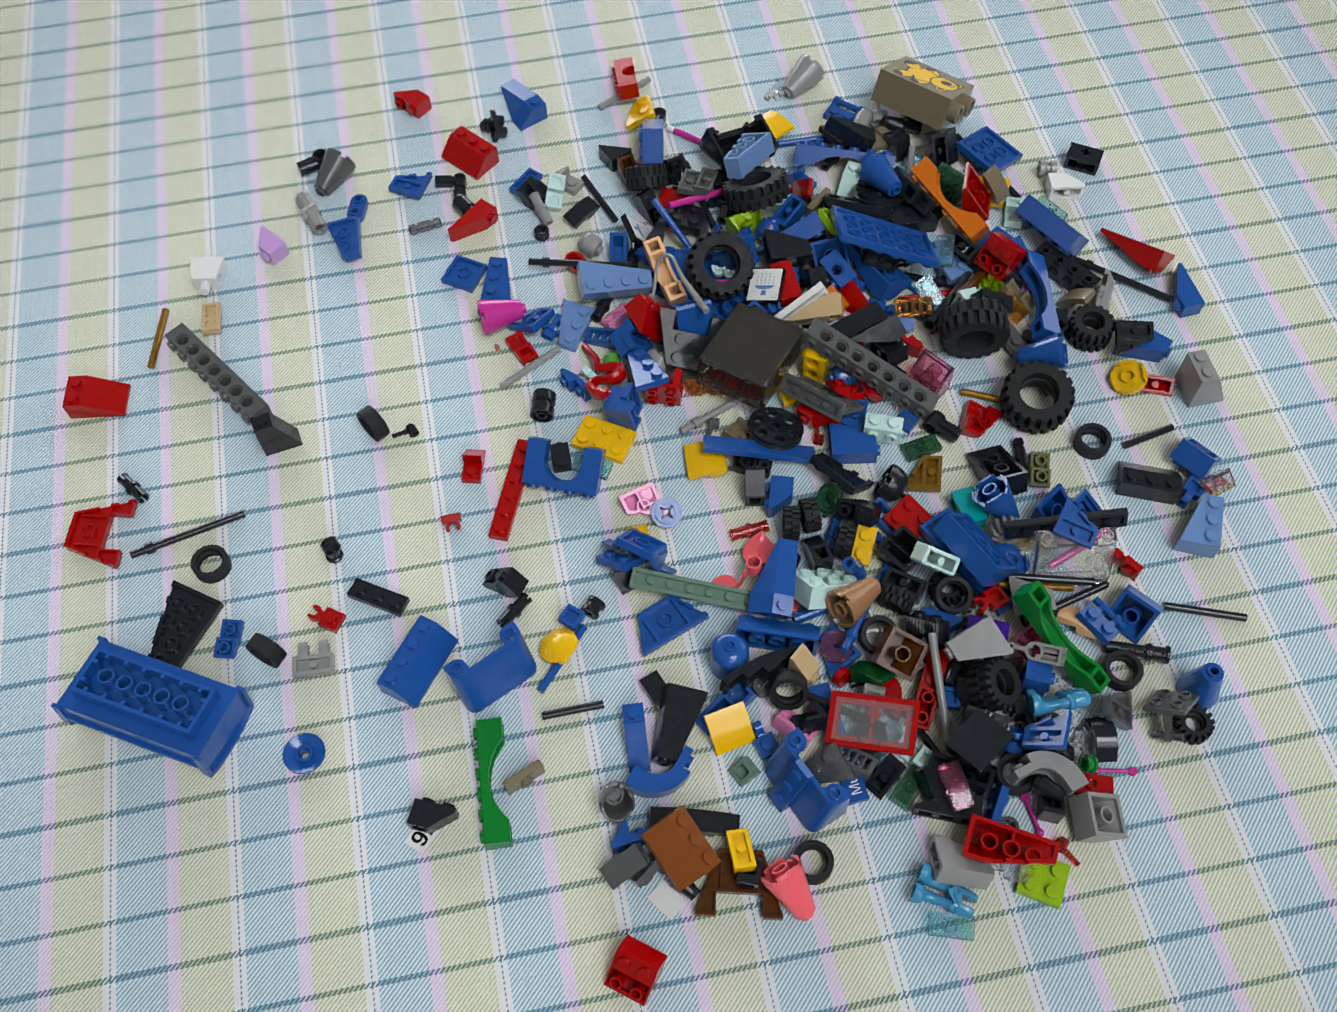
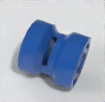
(1016, 745)

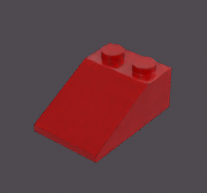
(975, 195)
(95, 397)

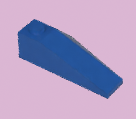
(523, 104)
(806, 228)
(880, 282)
(775, 586)

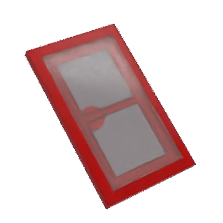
(873, 722)

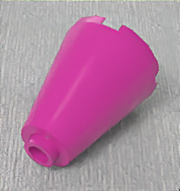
(499, 313)

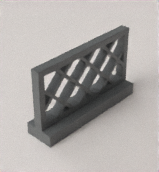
(818, 396)

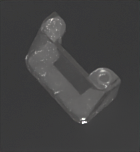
(1073, 560)

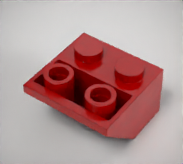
(999, 255)
(635, 969)

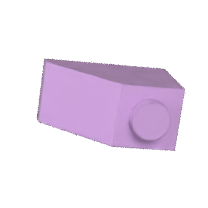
(272, 247)

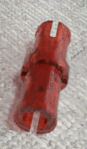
(748, 530)

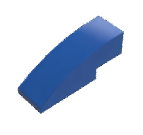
(734, 696)

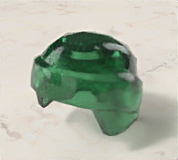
(828, 497)

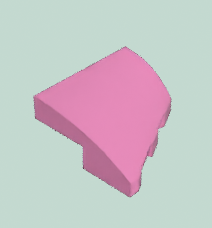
(640, 500)

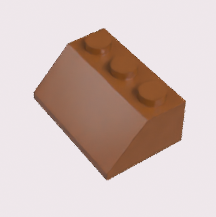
(680, 848)

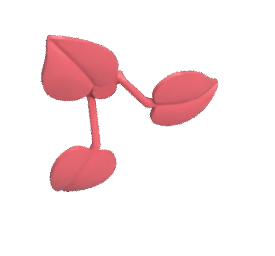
(755, 554)

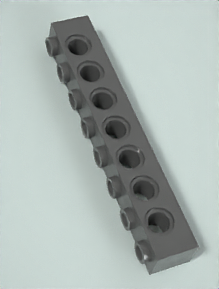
(870, 369)
(216, 372)

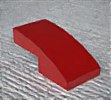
(521, 348)

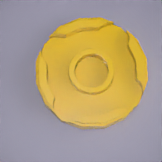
(1128, 377)

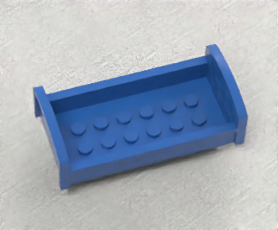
(156, 706)

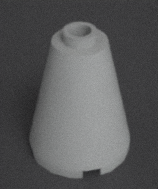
(803, 76)

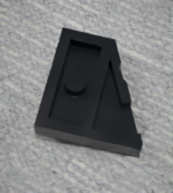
(1132, 334)

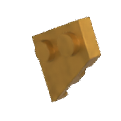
(926, 475)

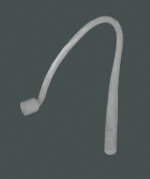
(699, 301)

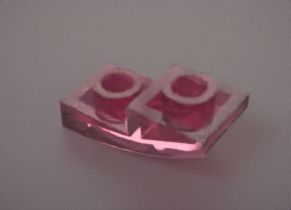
(956, 785)

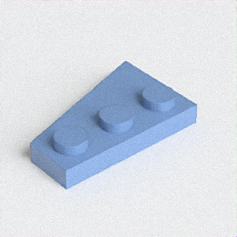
(574, 324)

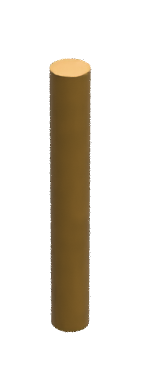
(980, 395)

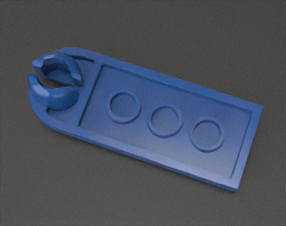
(722, 309)

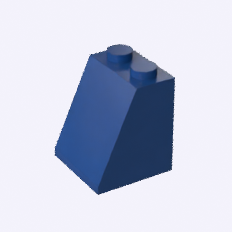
(691, 318)

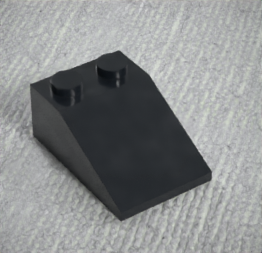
(999, 462)

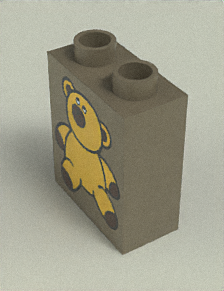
(923, 93)

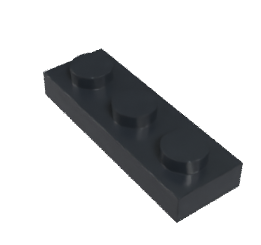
(378, 597)

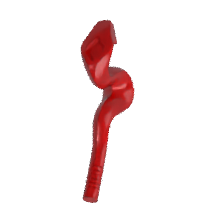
(615, 375)

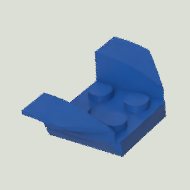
(644, 546)

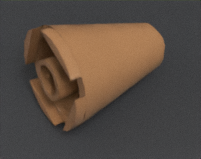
(852, 600)

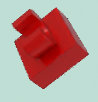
(451, 519)

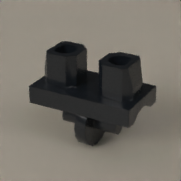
(494, 126)

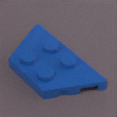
(666, 622)

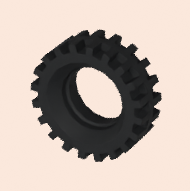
(757, 190)

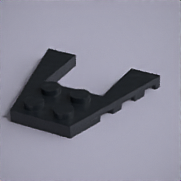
(688, 219)

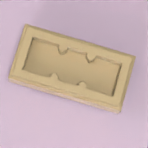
(211, 318)

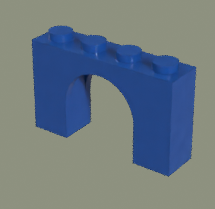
(538, 473)

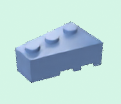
(1204, 528)

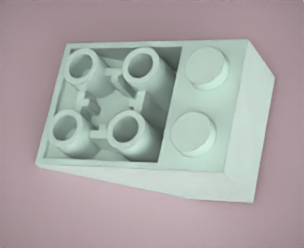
(814, 585)

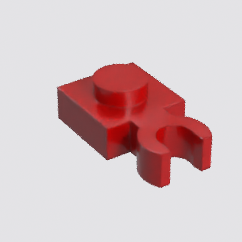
(1127, 565)
(992, 598)
(329, 620)

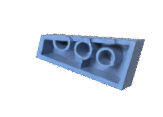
(748, 153)
(611, 281)

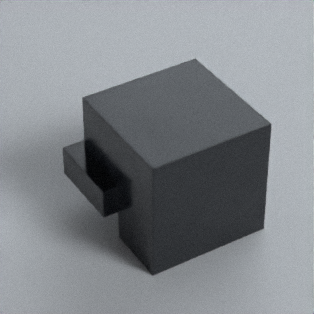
(898, 549)

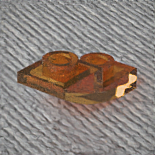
(697, 389)

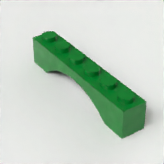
(1037, 608)
(496, 826)

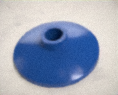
(300, 745)

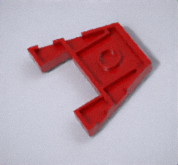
(91, 529)

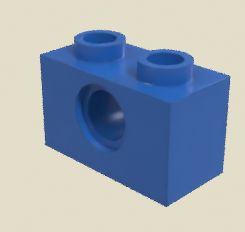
(836, 261)

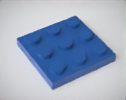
(989, 149)

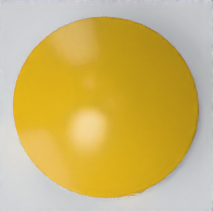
(558, 645)

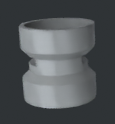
(1044, 167)

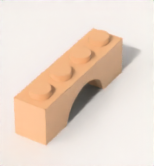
(669, 284)

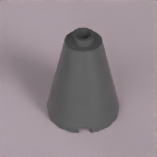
(332, 171)

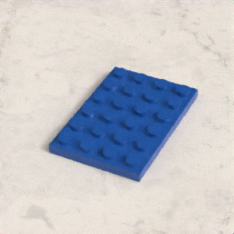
(883, 237)

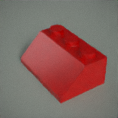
(470, 153)
(646, 316)

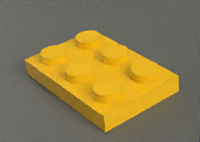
(604, 435)

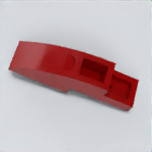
(927, 691)

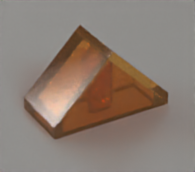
(1019, 309)

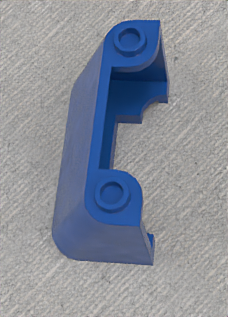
(494, 674)
(813, 805)

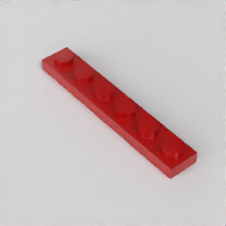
(510, 495)

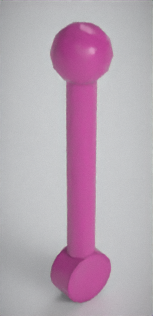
(1132, 770)
(1026, 798)

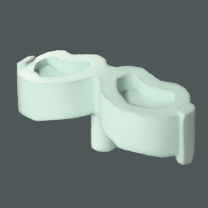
(719, 272)

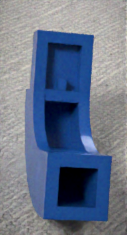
(660, 785)

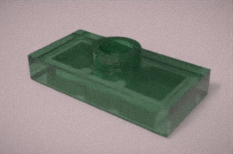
(922, 446)
(906, 791)

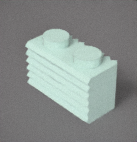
(935, 558)

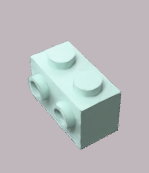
(884, 427)

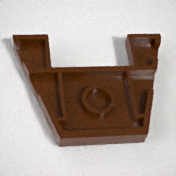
(723, 881)

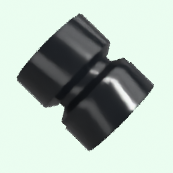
(543, 405)

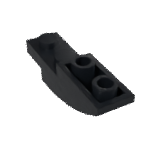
(914, 193)

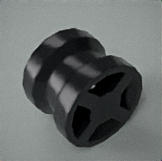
(593, 607)

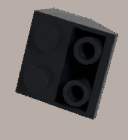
(941, 146)

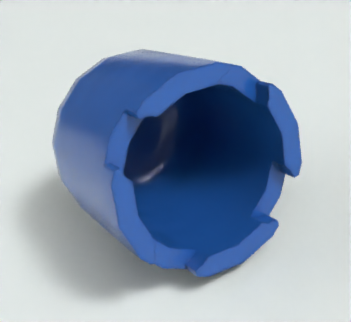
(728, 654)

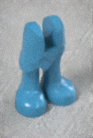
(1064, 699)
(953, 893)

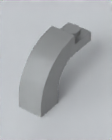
(1053, 765)

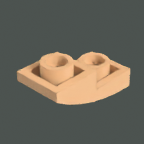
(1067, 616)

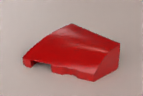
(977, 419)

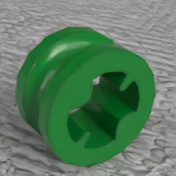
(1088, 763)

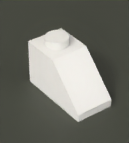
(1063, 186)

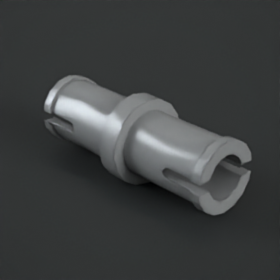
(541, 208)

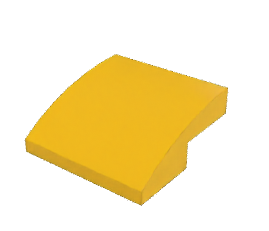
(777, 123)
(703, 464)
(729, 728)

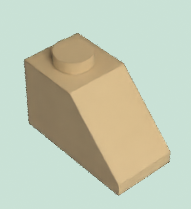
(805, 663)

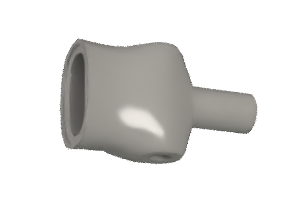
(877, 114)

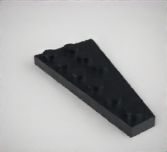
(183, 624)

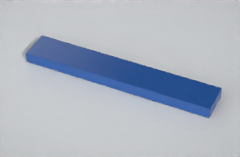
(752, 449)

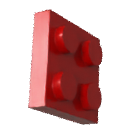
(907, 513)

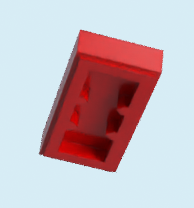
(1098, 784)

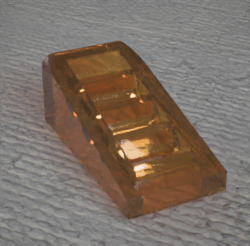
(929, 305)

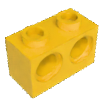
(814, 365)

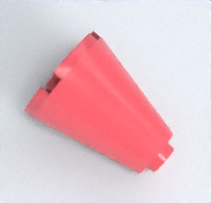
(790, 886)

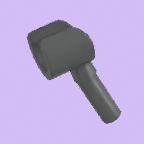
(713, 424)

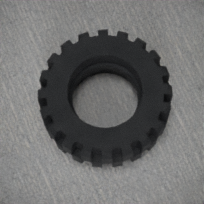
(736, 249)
(973, 328)
(1039, 375)

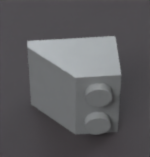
(1097, 817)

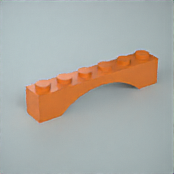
(970, 223)

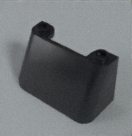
(717, 144)

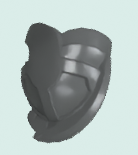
(616, 801)

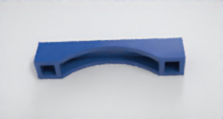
(809, 154)
(1035, 274)

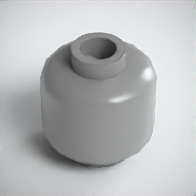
(590, 245)

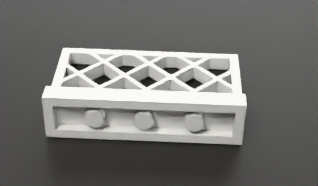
(801, 302)

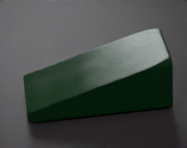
(869, 673)

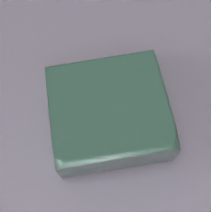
(744, 771)

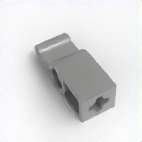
(1044, 650)

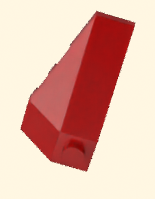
(1145, 255)
(1003, 844)

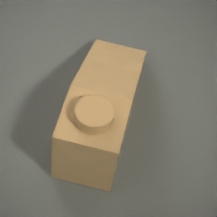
(826, 308)

